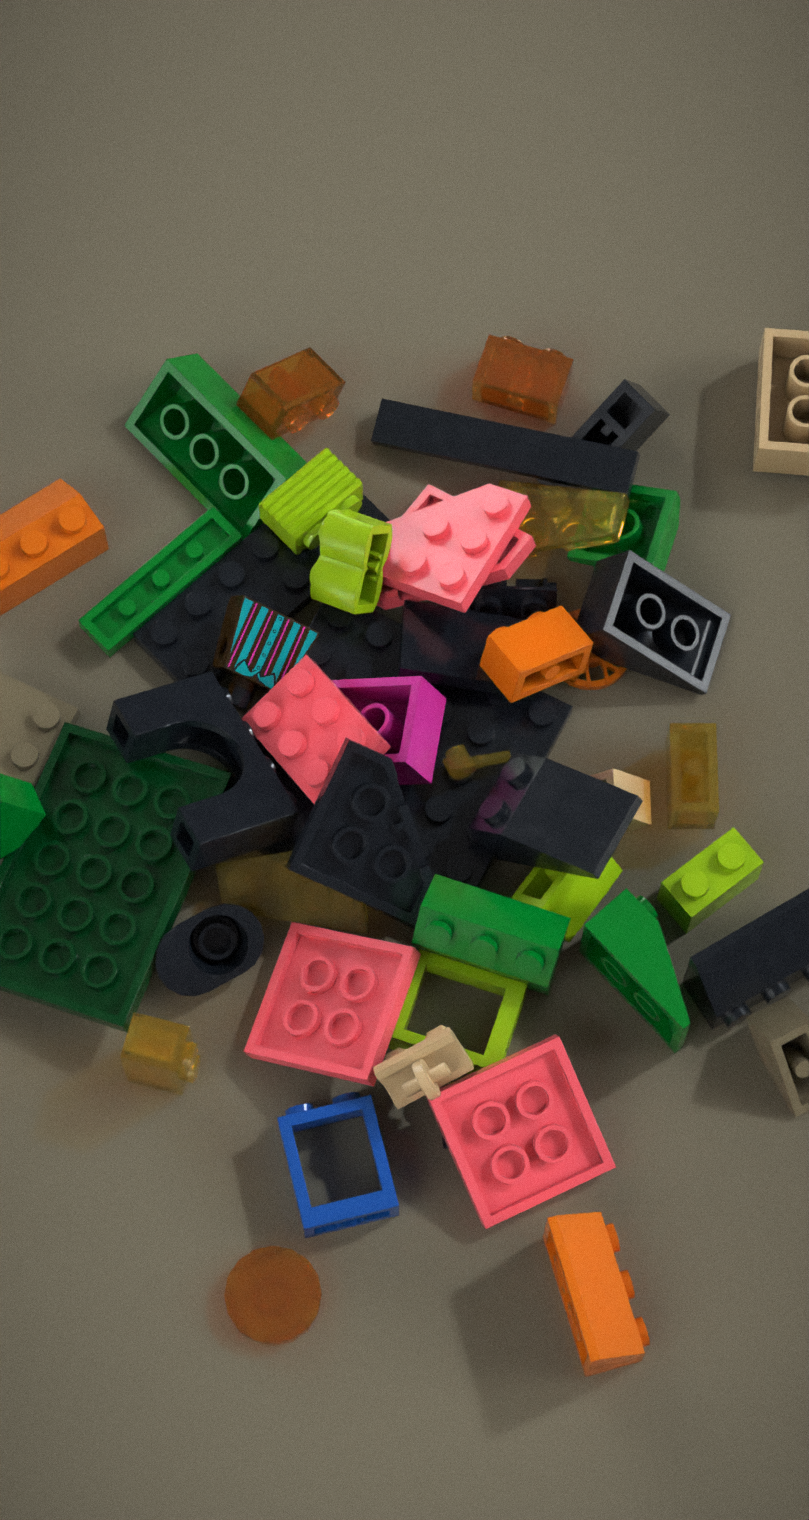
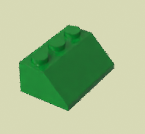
(491, 932)

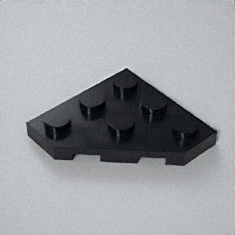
(364, 836)

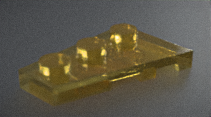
(277, 893)

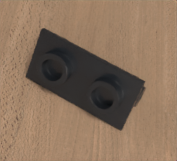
(516, 601)

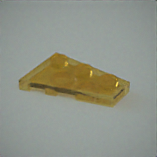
(570, 516)

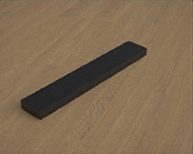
(505, 447)

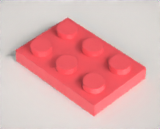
(306, 724)

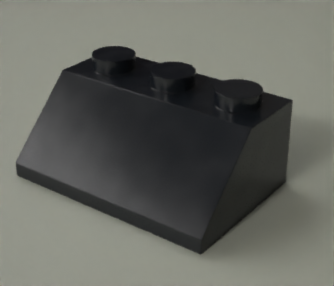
(751, 964)

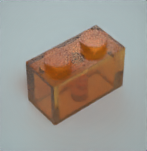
(522, 378)
(291, 393)

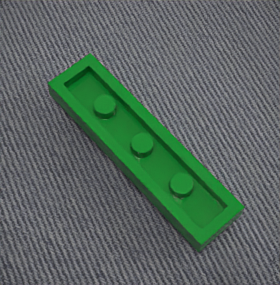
(159, 581)

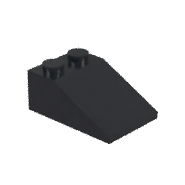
(652, 623)
(553, 817)

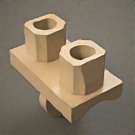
(423, 1067)

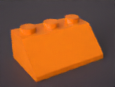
(46, 541)
(595, 1291)

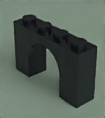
(202, 718)

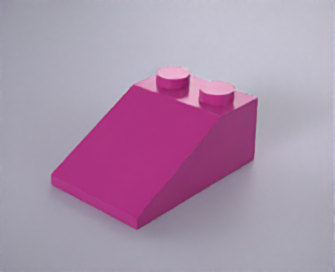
(406, 715)

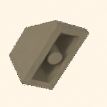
(783, 1046)

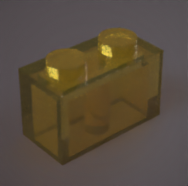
(692, 776)
(160, 1054)

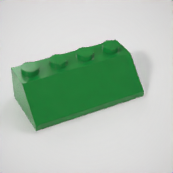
(209, 442)

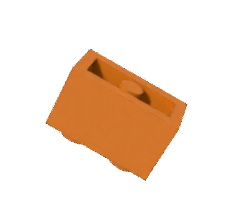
(536, 653)

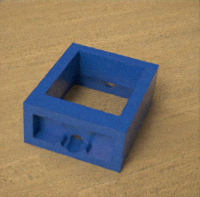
(350, 1211)

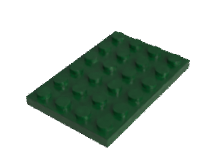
(97, 877)

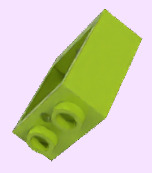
(513, 999)

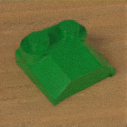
(647, 529)

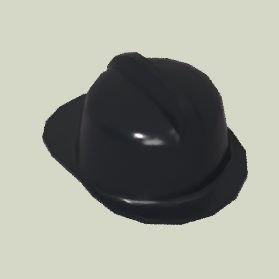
(209, 949)

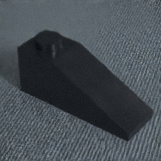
(622, 420)

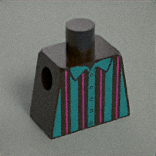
(258, 648)

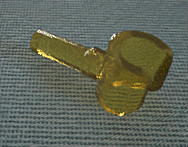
(461, 764)

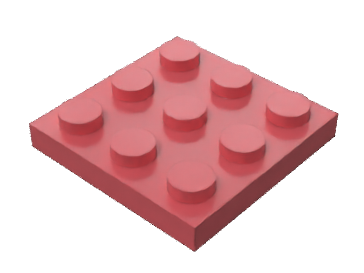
(332, 1003)
(521, 1131)

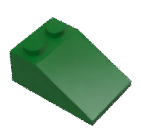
(632, 956)

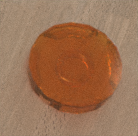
(273, 1295)

